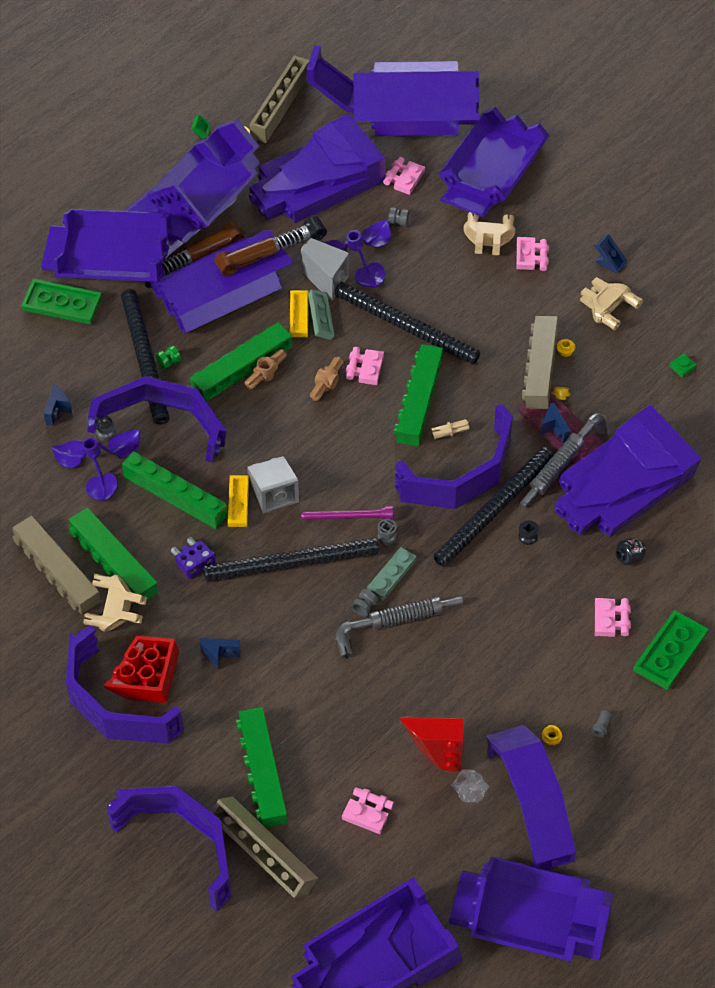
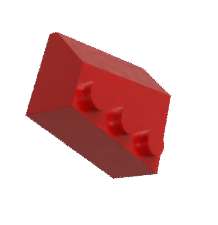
(146, 670)
(438, 740)

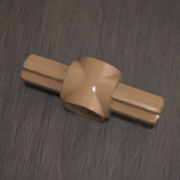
(265, 369)
(326, 378)

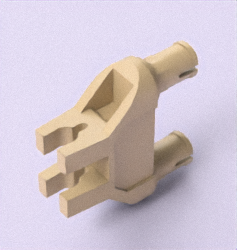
(489, 233)
(605, 298)
(117, 604)

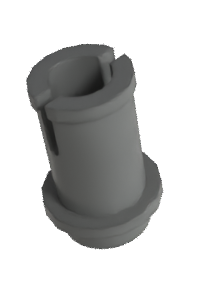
(600, 728)

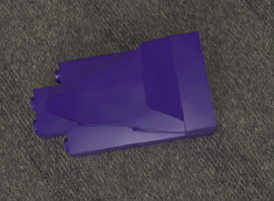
(322, 173)
(626, 475)
(381, 946)

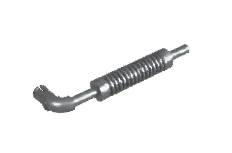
(563, 457)
(392, 616)

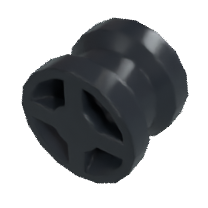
(528, 532)

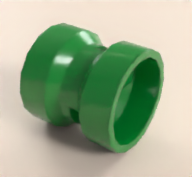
(168, 357)

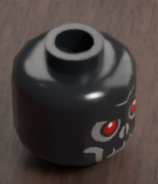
(630, 551)

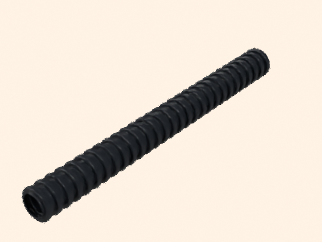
(407, 323)
(142, 348)
(492, 507)
(291, 559)

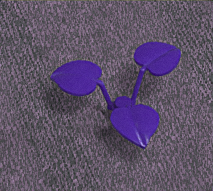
(375, 235)
(71, 454)

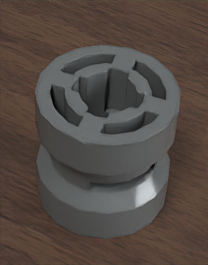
(398, 216)
(105, 428)
(387, 531)
(363, 604)

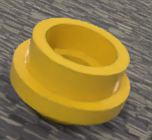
(565, 351)
(561, 392)
(551, 730)

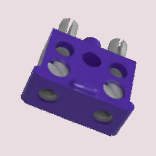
(193, 558)

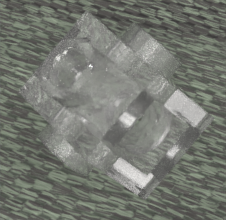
(470, 786)

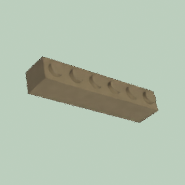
(279, 99)
(541, 362)
(56, 565)
(264, 847)

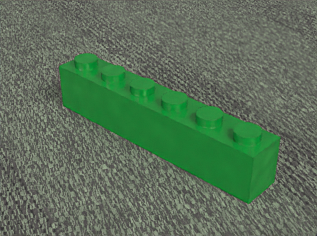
(240, 362)
(419, 395)
(174, 490)
(111, 553)
(262, 768)

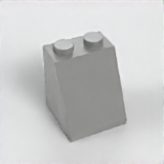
(324, 266)
(274, 484)

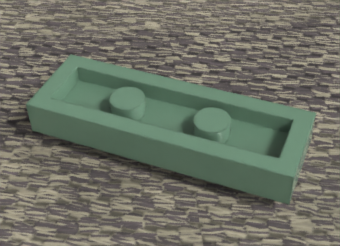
(321, 314)
(392, 573)

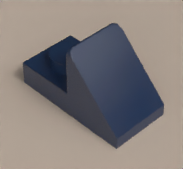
(610, 254)
(57, 403)
(555, 422)
(214, 648)

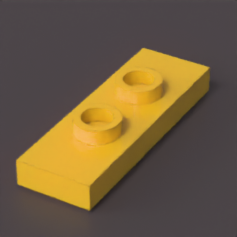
(299, 313)
(238, 501)

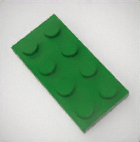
(61, 301)
(670, 650)

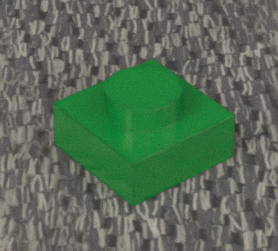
(201, 126)
(683, 365)

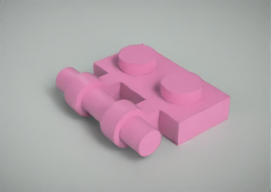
(409, 175)
(526, 253)
(370, 368)
(605, 617)
(366, 816)

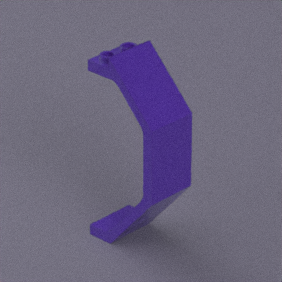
(330, 81)
(165, 394)
(465, 488)
(110, 724)
(537, 794)
(168, 800)

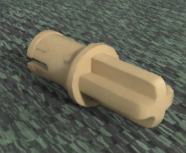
(450, 429)

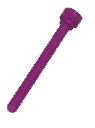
(384, 513)

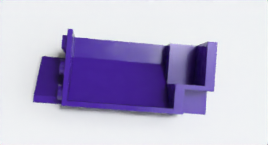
(416, 98)
(206, 179)
(532, 909)

